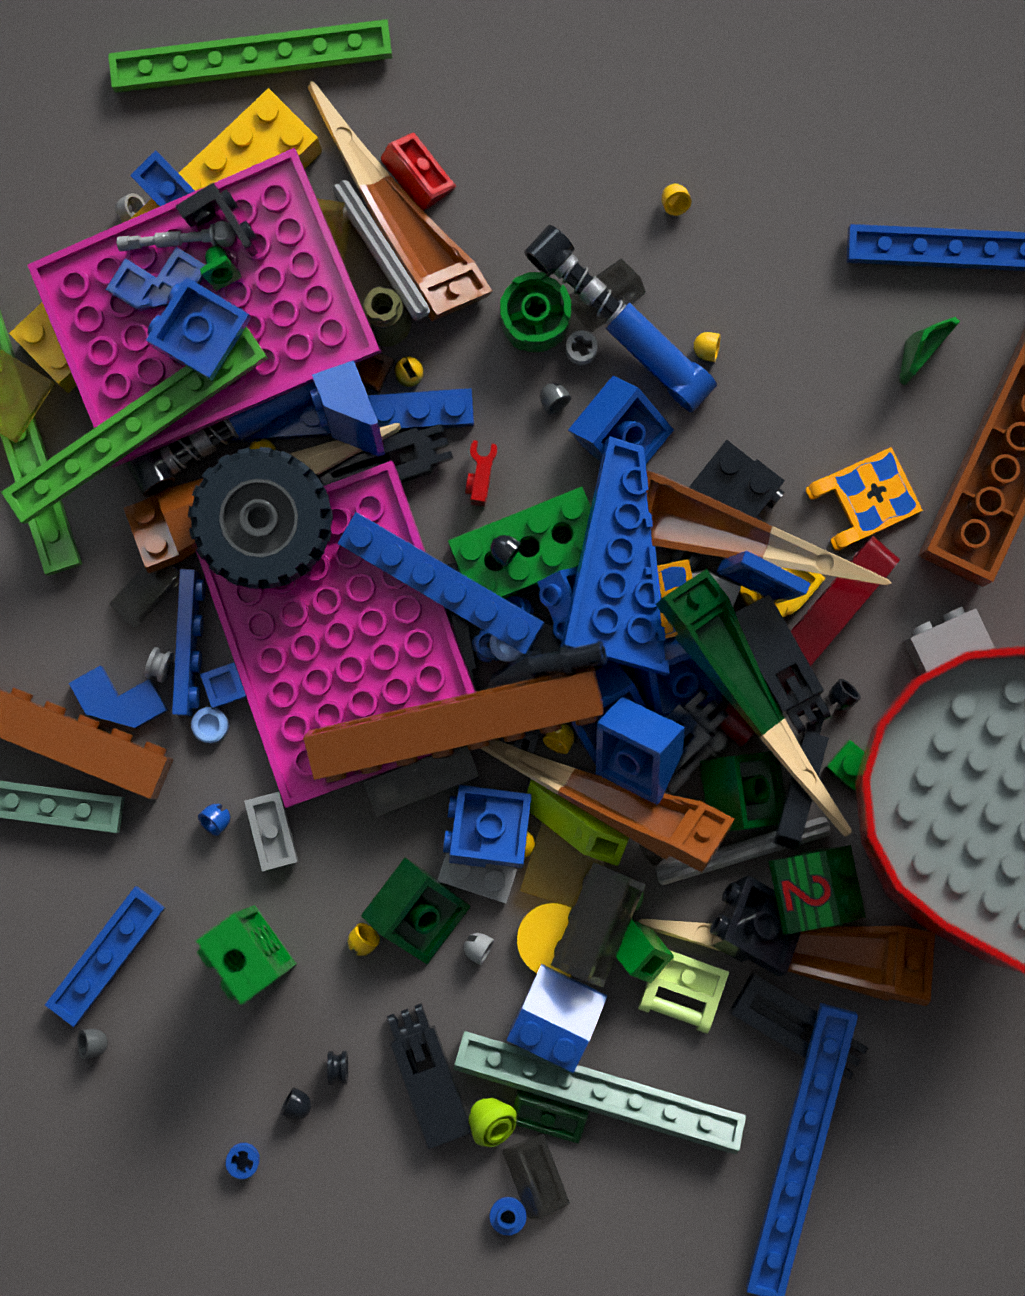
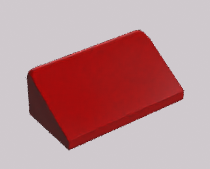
(417, 171)

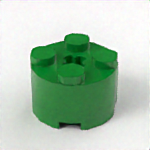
(539, 292)

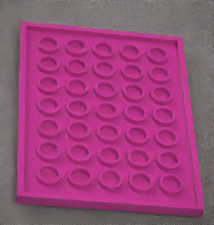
(292, 289)
(338, 639)

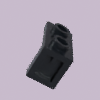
(201, 209)

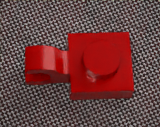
(478, 483)

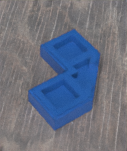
(147, 292)
(102, 701)

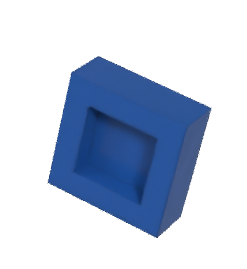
(223, 685)

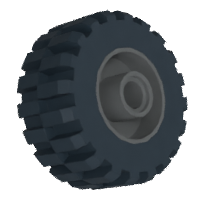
(260, 518)

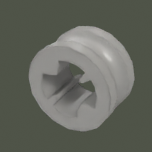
(587, 338)
(158, 664)

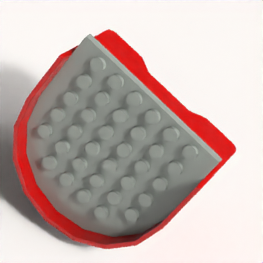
(948, 803)

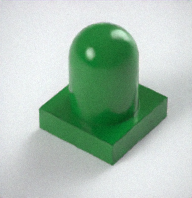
(219, 268)

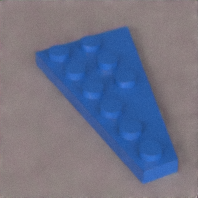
(619, 568)

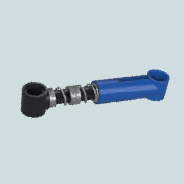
(685, 380)
(156, 469)

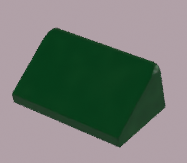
(550, 1116)

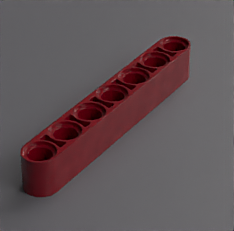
(824, 621)

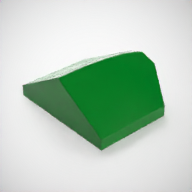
(922, 345)

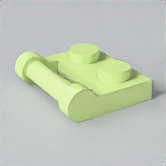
(693, 980)

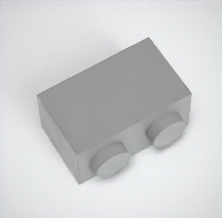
(941, 643)

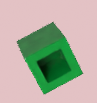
(643, 952)

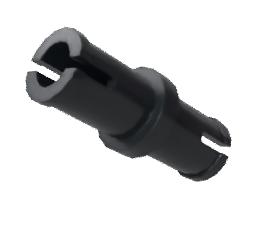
(567, 660)

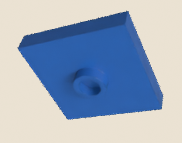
(762, 577)

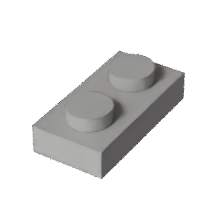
(271, 831)
(490, 882)

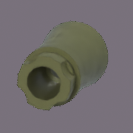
(390, 327)

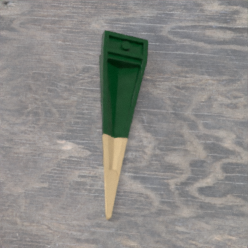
(717, 644)

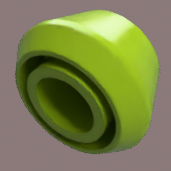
(491, 1122)

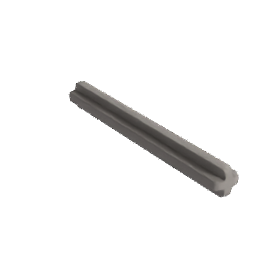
(381, 251)
(740, 852)

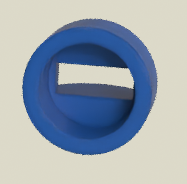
(214, 819)

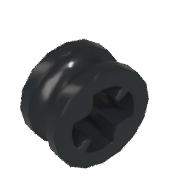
(337, 1067)

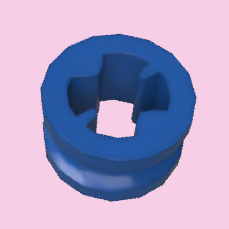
(232, 1166)

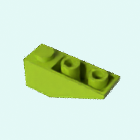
(576, 825)

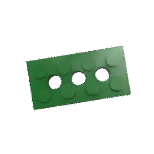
(532, 525)
(244, 954)

